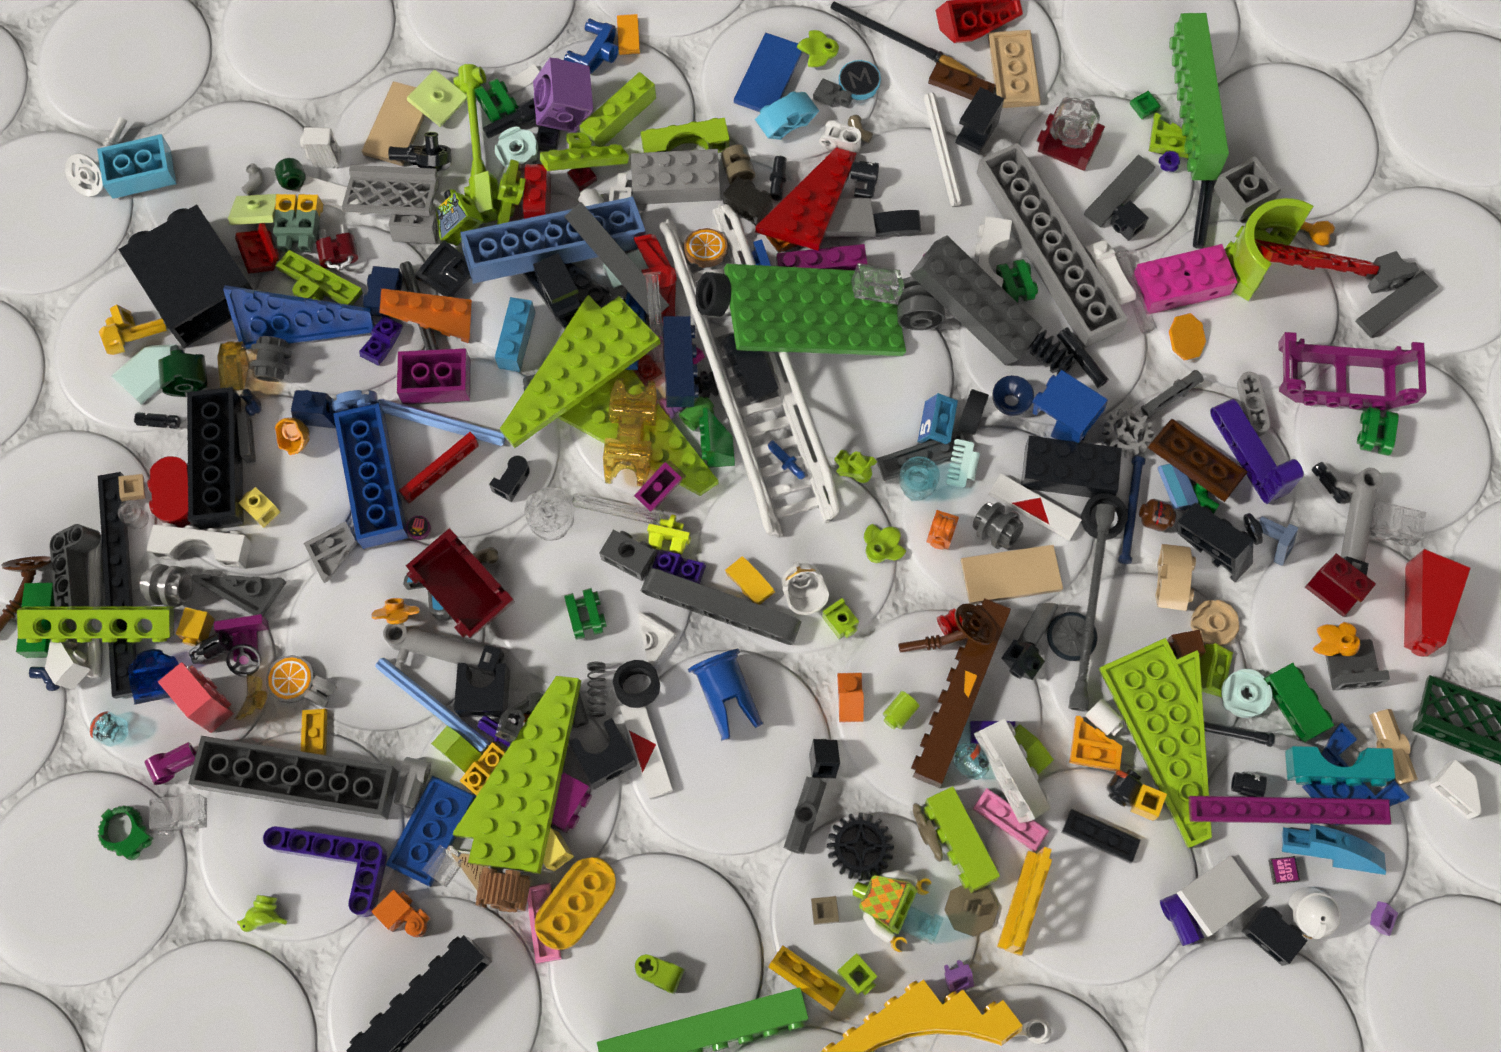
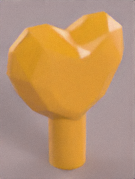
(1319, 231)

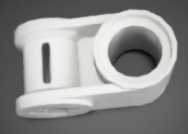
(840, 137)

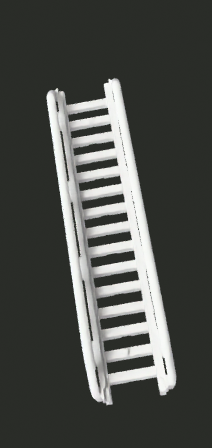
(789, 393)

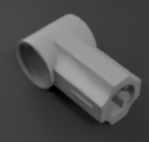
(413, 776)

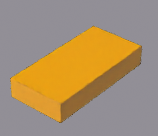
(628, 34)

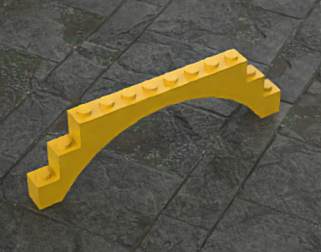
(922, 1014)

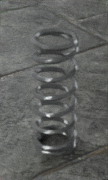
(595, 667)

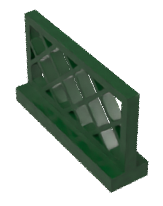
(1456, 736)

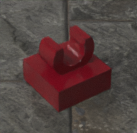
(582, 177)

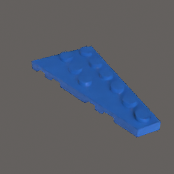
(292, 317)

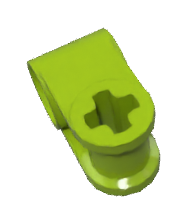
(664, 974)

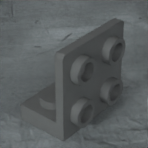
(1356, 670)

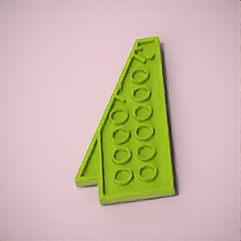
(585, 357)
(667, 441)
(1166, 720)

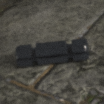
(157, 420)
(1328, 481)

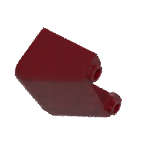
(459, 584)

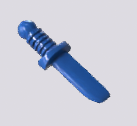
(788, 462)

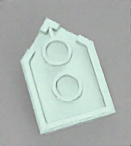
(141, 372)

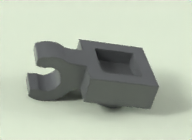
(830, 92)

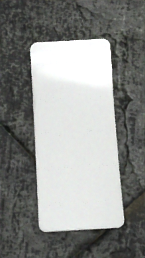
(522, 79)

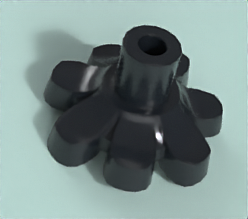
(706, 384)

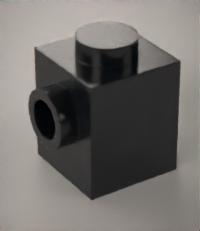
(1128, 220)
(824, 758)

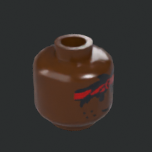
(1157, 515)

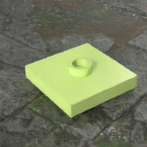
(437, 98)
(253, 209)

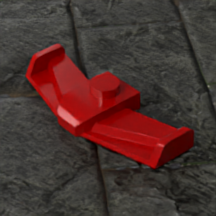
(658, 262)

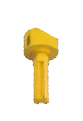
(114, 339)

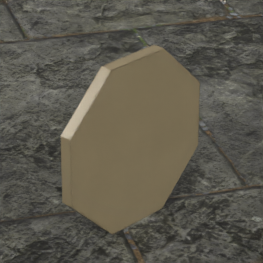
(971, 911)

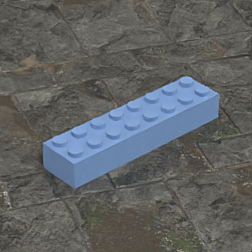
(518, 244)

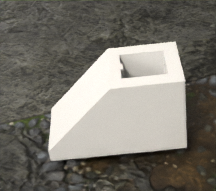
(66, 664)

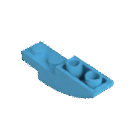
(1328, 843)

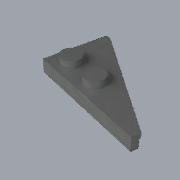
(249, 594)

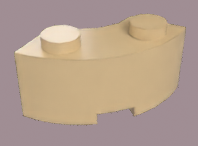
(1174, 577)

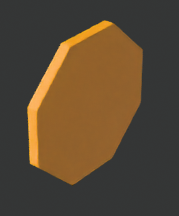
(1187, 336)

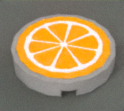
(290, 678)

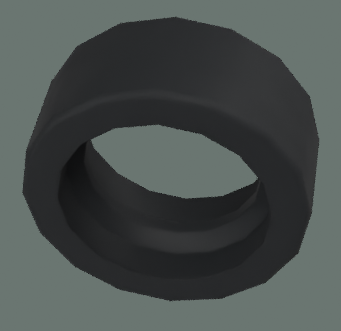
(713, 294)
(973, 411)
(1104, 498)
(632, 668)

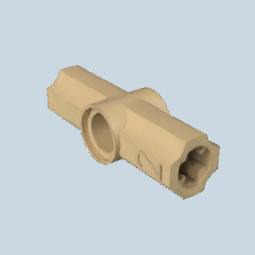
(1390, 737)

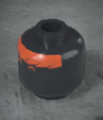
(1124, 787)

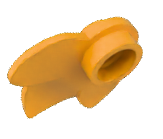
(395, 611)
(1337, 640)

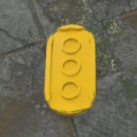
(575, 903)

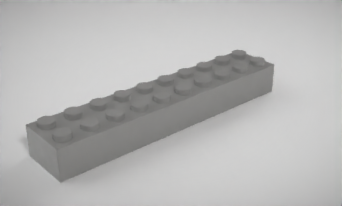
(1051, 245)

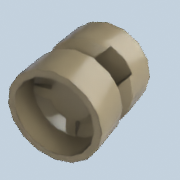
(737, 163)

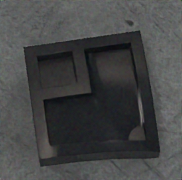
(444, 270)

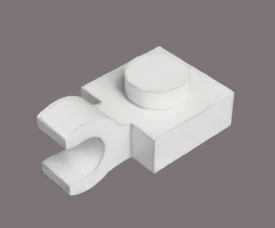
(621, 190)

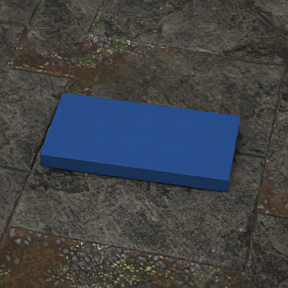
(768, 73)
(429, 827)

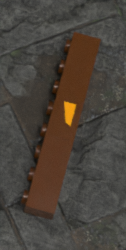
(957, 701)

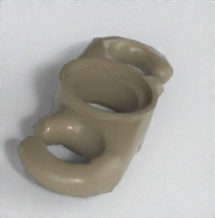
(927, 832)

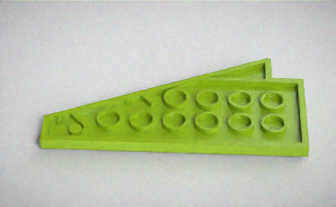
(518, 801)

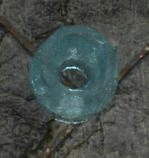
(921, 467)

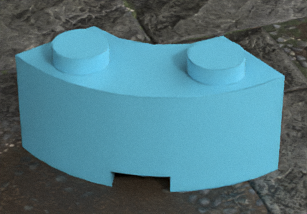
(786, 115)

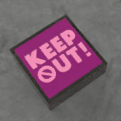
(1284, 870)

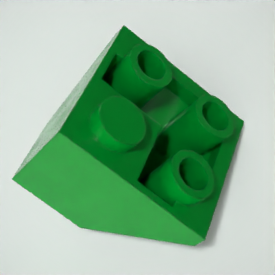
(715, 441)

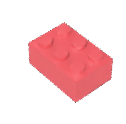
(197, 696)

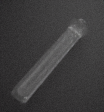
(1138, 305)
(655, 313)
(617, 509)

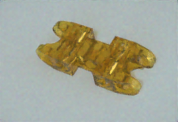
(628, 449)

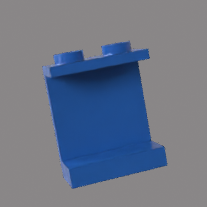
(1070, 404)

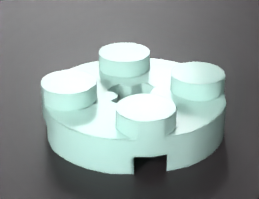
(520, 137)
(1256, 685)

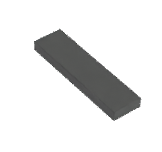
(1119, 190)
(1396, 304)
(938, 452)

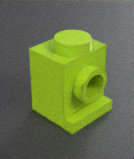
(839, 628)
(854, 965)

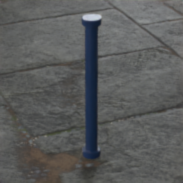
(1125, 557)

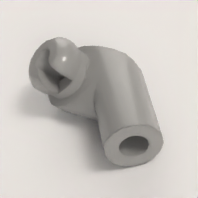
(255, 179)

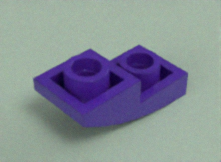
(382, 340)
(678, 566)

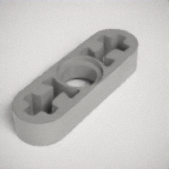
(1257, 394)

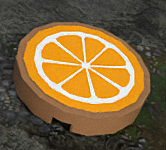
(705, 247)

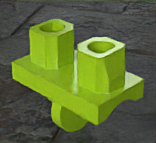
(855, 465)

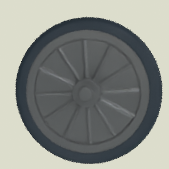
(1066, 635)

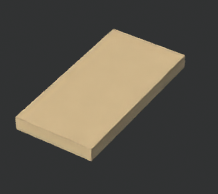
(1014, 68)
(395, 124)
(1011, 574)

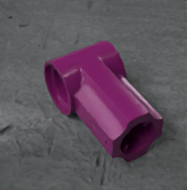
(165, 765)

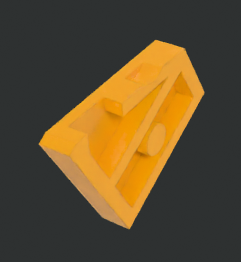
(1093, 748)

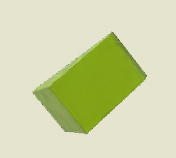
(456, 748)

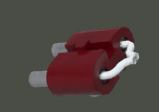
(336, 250)

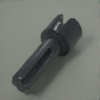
(524, 114)

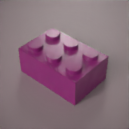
(433, 376)

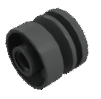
(918, 307)

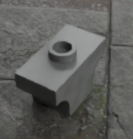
(1392, 272)

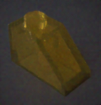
(233, 365)

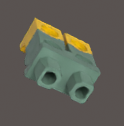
(297, 221)

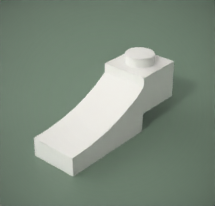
(1107, 265)

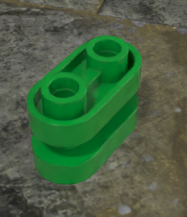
(499, 91)
(1022, 274)
(1368, 436)
(596, 621)

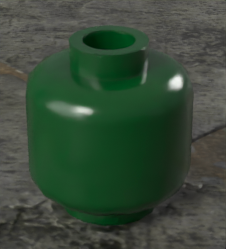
(290, 174)

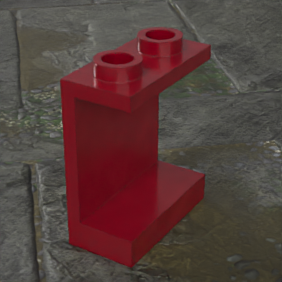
(1055, 149)
(1340, 585)

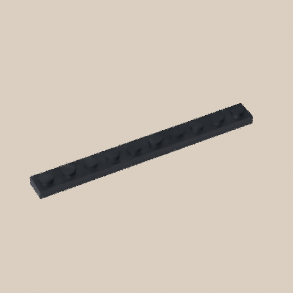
(116, 578)

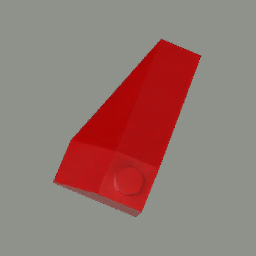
(972, 19)

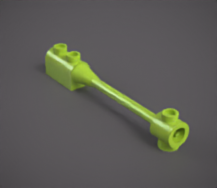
(482, 186)

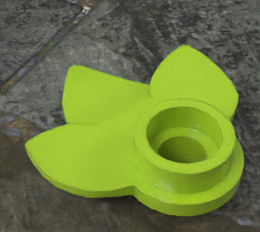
(816, 48)
(885, 541)

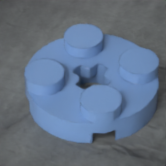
(353, 399)

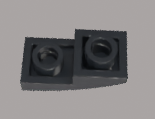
(898, 221)

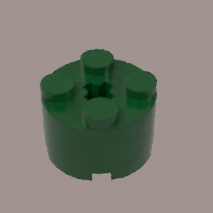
(182, 373)

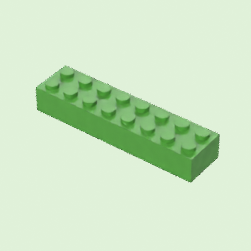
(1198, 97)
(717, 1027)

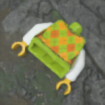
(888, 902)

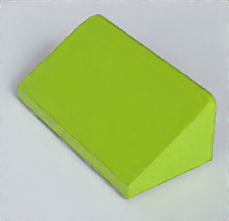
(1214, 668)

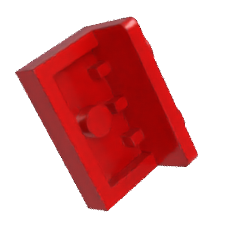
(257, 250)

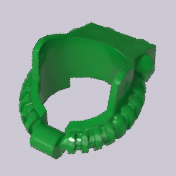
(134, 843)

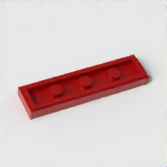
(439, 467)

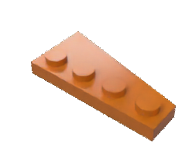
(436, 312)

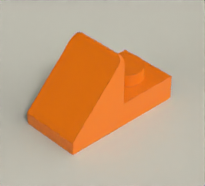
(850, 697)

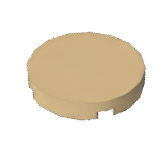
(1216, 622)

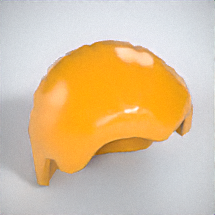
(292, 435)

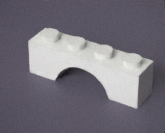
(994, 239)
(171, 542)

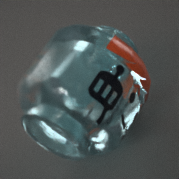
(108, 729)
(971, 761)

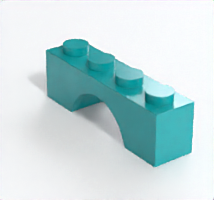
(1308, 765)

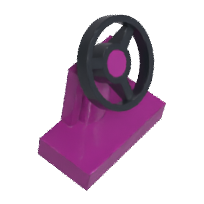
(244, 640)

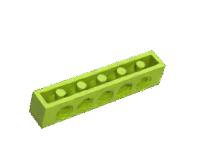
(30, 619)

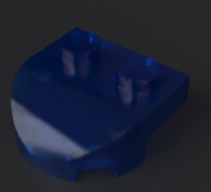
(146, 672)

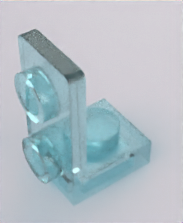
(922, 925)

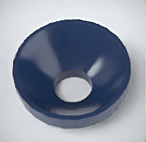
(1016, 387)

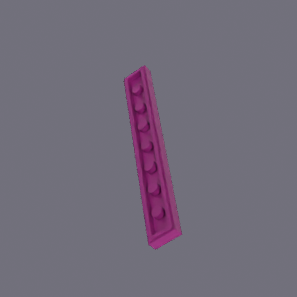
(1289, 810)

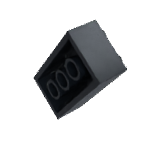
(1070, 467)

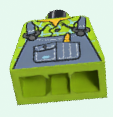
(456, 216)

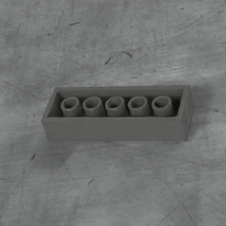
(976, 300)

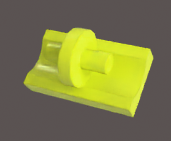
(660, 533)

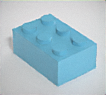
(136, 166)

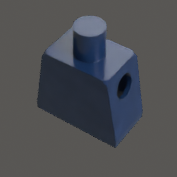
(312, 408)

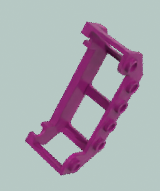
(1340, 357)

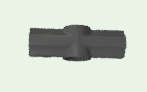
(801, 830)

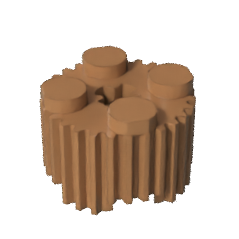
(503, 891)

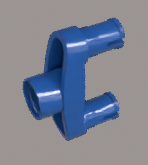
(600, 50)

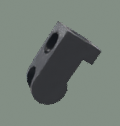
(512, 479)

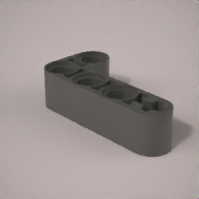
(68, 564)

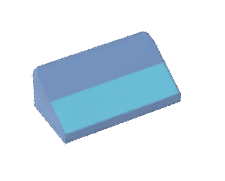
(1178, 487)

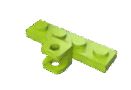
(583, 155)
(510, 191)
(317, 281)

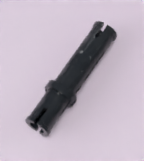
(1082, 357)

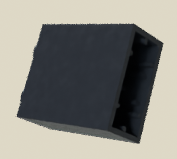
(185, 273)

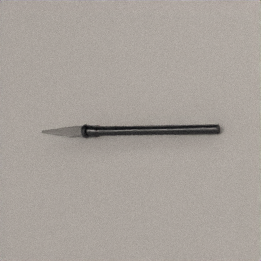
(1281, 742)

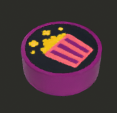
(418, 527)

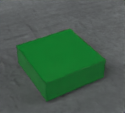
(1145, 105)

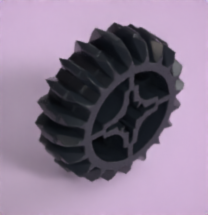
(860, 824)

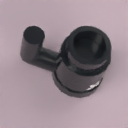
(867, 173)
(1249, 784)

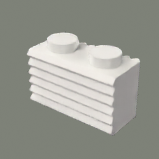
(321, 147)

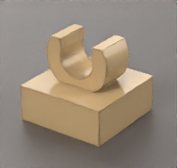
(131, 487)

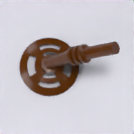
(28, 568)
(971, 628)

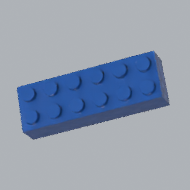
(370, 476)

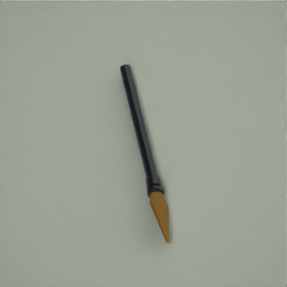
(933, 54)

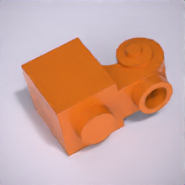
(942, 530)
(398, 909)

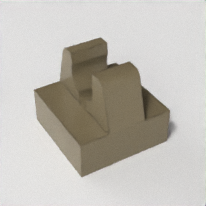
(824, 910)

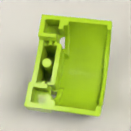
(1285, 218)

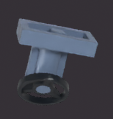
(1284, 535)

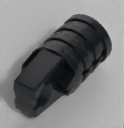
(211, 648)

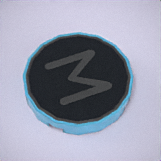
(860, 79)

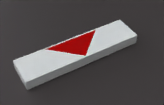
(1035, 507)
(646, 751)

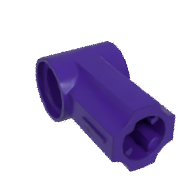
(1182, 919)

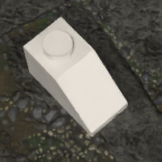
(1459, 788)

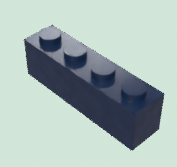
(679, 361)

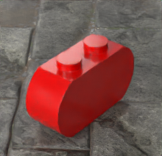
(536, 191)
(169, 491)

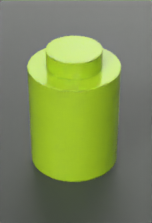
(900, 710)

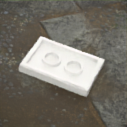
(1219, 895)

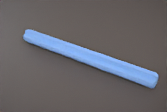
(441, 422)
(432, 704)

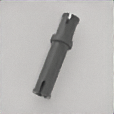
(1179, 389)

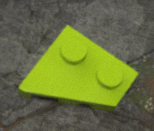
(1166, 137)

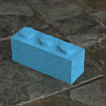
(515, 334)

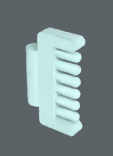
(968, 464)

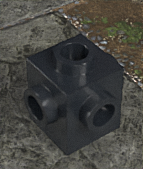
(1023, 659)

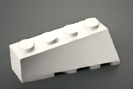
(1012, 771)

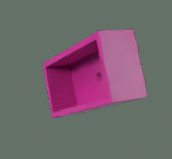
(1167, 287)

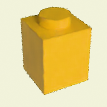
(194, 626)
(1148, 802)

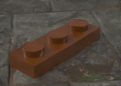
(957, 81)

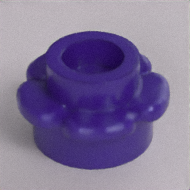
(1171, 157)

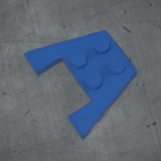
(1337, 743)

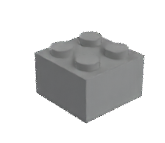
(1246, 188)

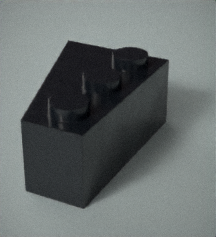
(750, 369)
(1218, 538)

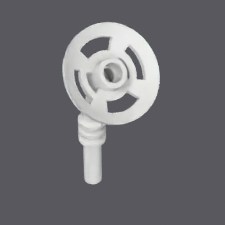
(90, 173)

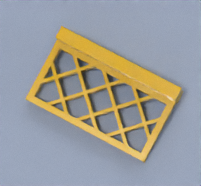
(1025, 901)

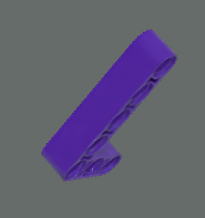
(1266, 477)
(337, 853)

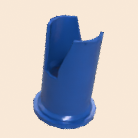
(721, 681)

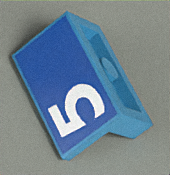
(938, 419)

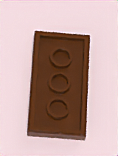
(1197, 460)

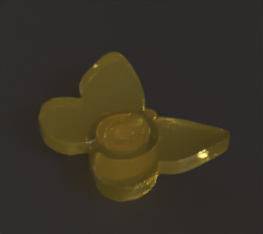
(255, 697)

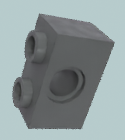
(637, 564)

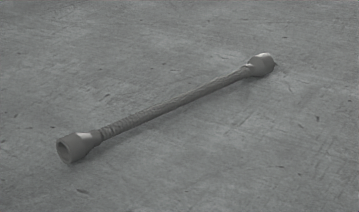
(1079, 697)

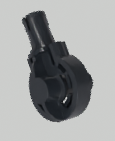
(425, 156)

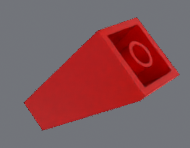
(1431, 600)

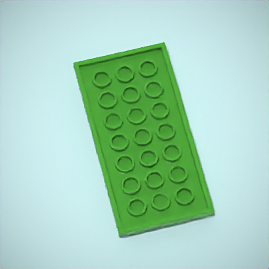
(808, 313)

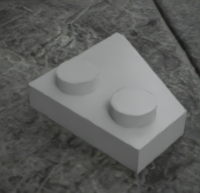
(331, 549)

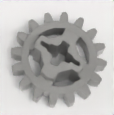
(1132, 424)

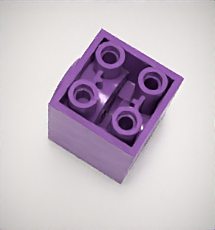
(562, 95)

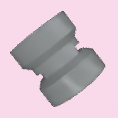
(323, 687)

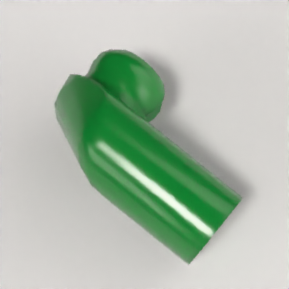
(1203, 498)

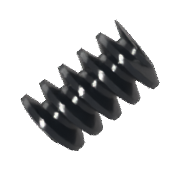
(1051, 353)

